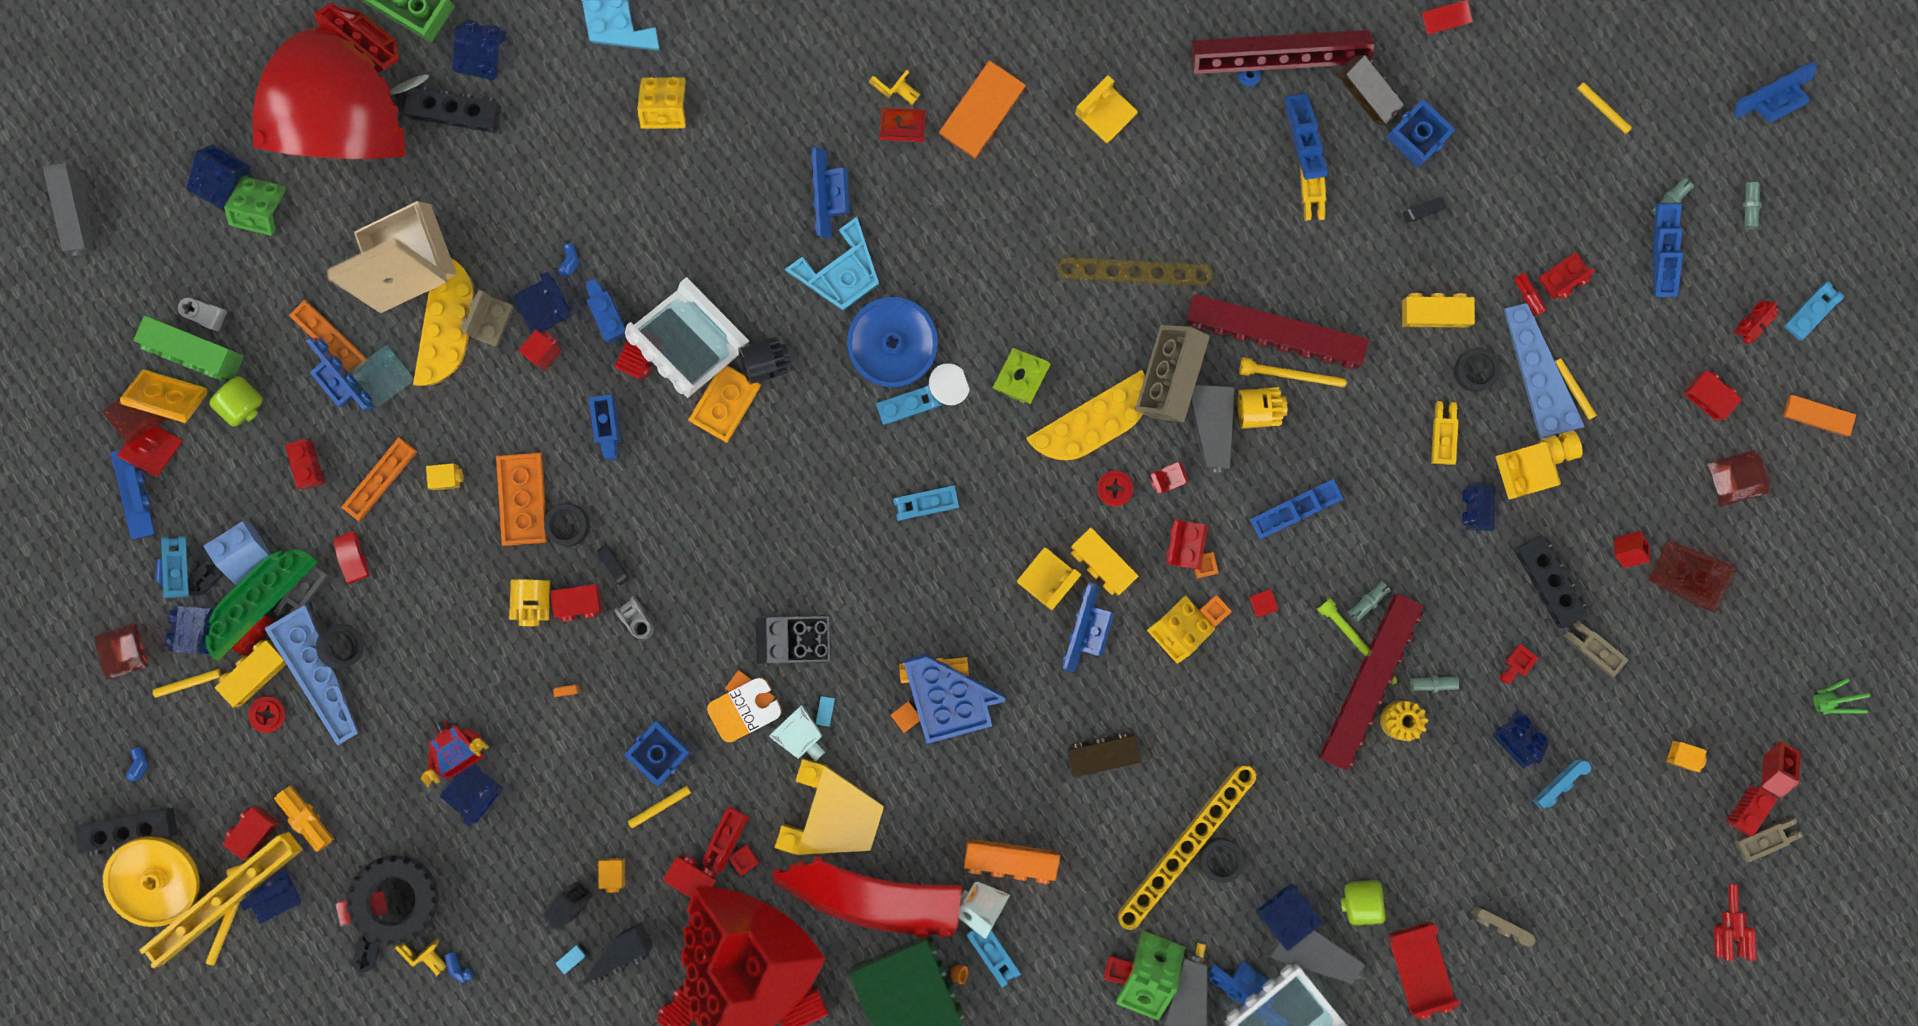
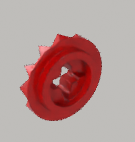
(1122, 481)
(259, 722)

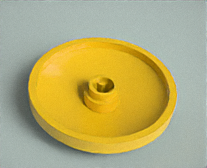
(151, 881)

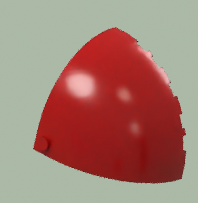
(325, 101)
(744, 960)

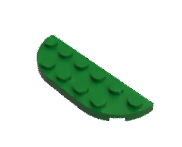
(254, 598)

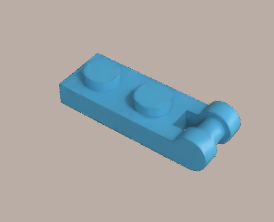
(1813, 311)
(906, 405)
(927, 503)
(174, 567)
(1561, 783)
(994, 956)

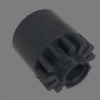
(764, 360)

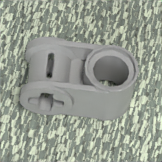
(204, 313)
(632, 615)

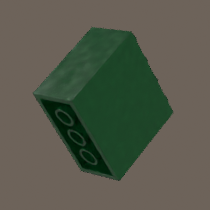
(907, 987)

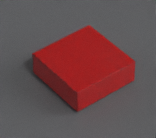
(1263, 603)
(743, 860)

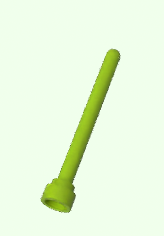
(1329, 610)

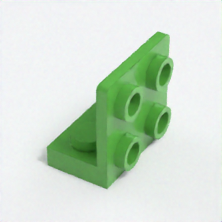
(253, 205)

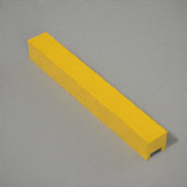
(221, 899)

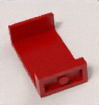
(1422, 970)

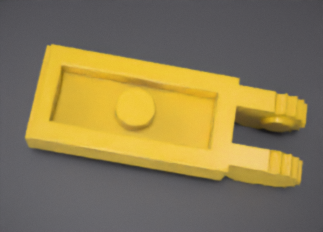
(1313, 192)
(1445, 435)

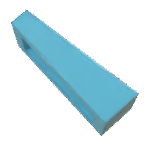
(825, 711)
(571, 959)

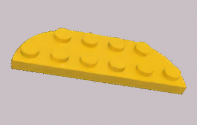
(442, 337)
(1091, 423)

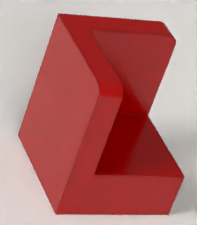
(1632, 549)

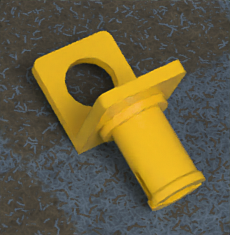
(900, 87)
(428, 955)

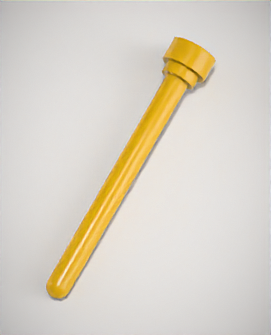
(1250, 367)

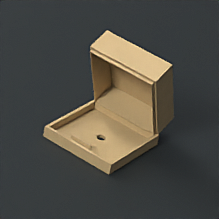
(397, 259)

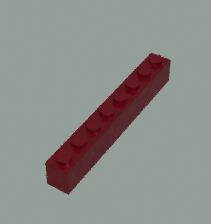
(1279, 51)
(1276, 331)
(1370, 682)

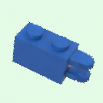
(605, 312)
(605, 424)

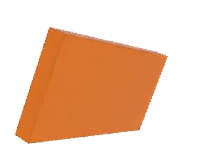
(982, 109)
(521, 499)

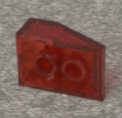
(1692, 576)

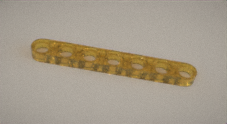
(1145, 267)

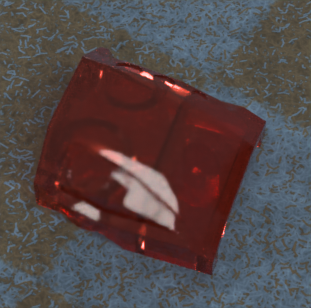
(131, 422)
(1739, 478)
(120, 651)

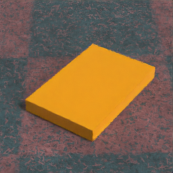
(164, 396)
(724, 403)

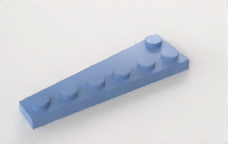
(1547, 393)
(296, 642)

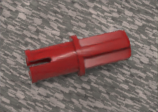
(1530, 294)

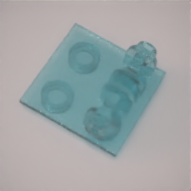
(382, 375)

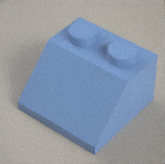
(237, 551)

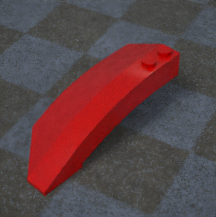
(873, 901)

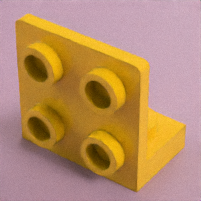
(661, 103)
(1105, 110)
(1528, 470)
(1048, 578)
(1181, 630)

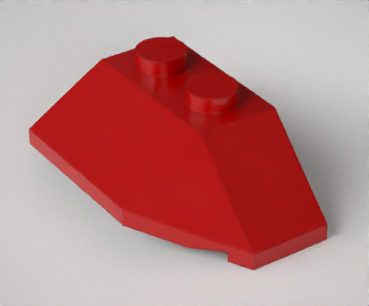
(362, 31)

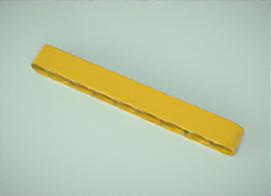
(1184, 858)

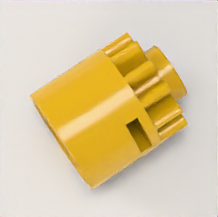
(1261, 407)
(529, 601)
(1392, 717)

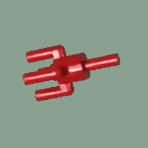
(1734, 929)

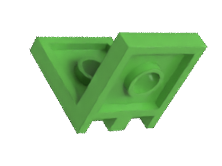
(1151, 977)

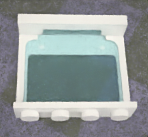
(687, 338)
(1286, 1002)

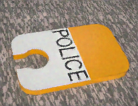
(738, 712)

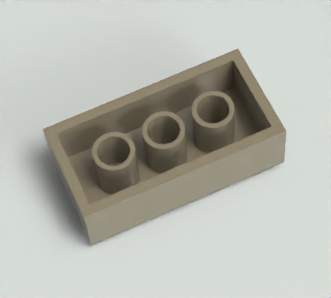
(1172, 373)

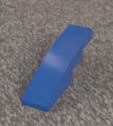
(1305, 136)
(1666, 249)
(1297, 509)

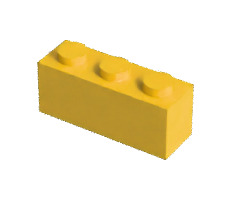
(1438, 310)
(1103, 562)
(250, 673)

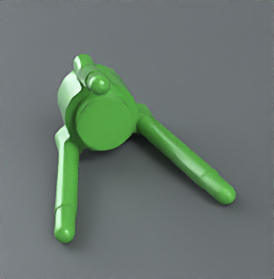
(1825, 702)

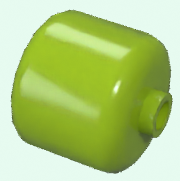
(236, 401)
(1364, 902)

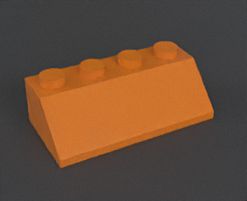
(1011, 860)

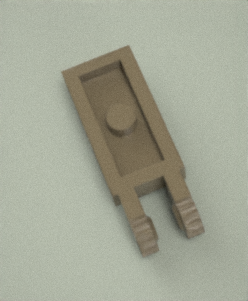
(1598, 650)
(1767, 840)
(1504, 927)

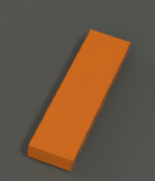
(318, 327)
(379, 479)

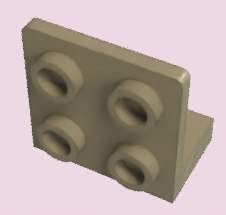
(486, 318)

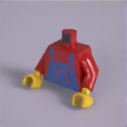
(452, 752)

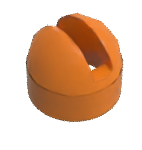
(959, 974)

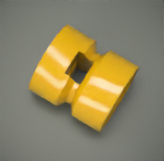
(1564, 446)

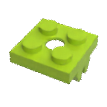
(1026, 388)

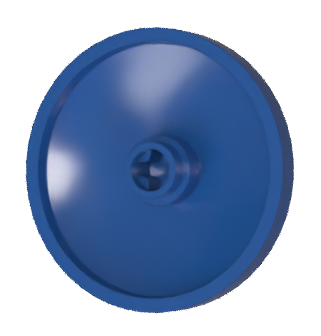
(892, 342)

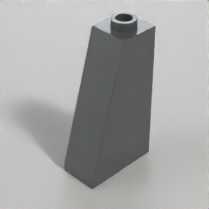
(70, 208)
(1213, 423)
(1320, 956)
(1190, 1001)

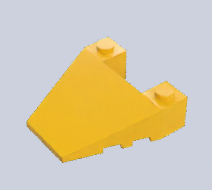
(839, 818)

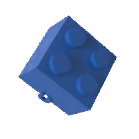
(1420, 133)
(658, 753)

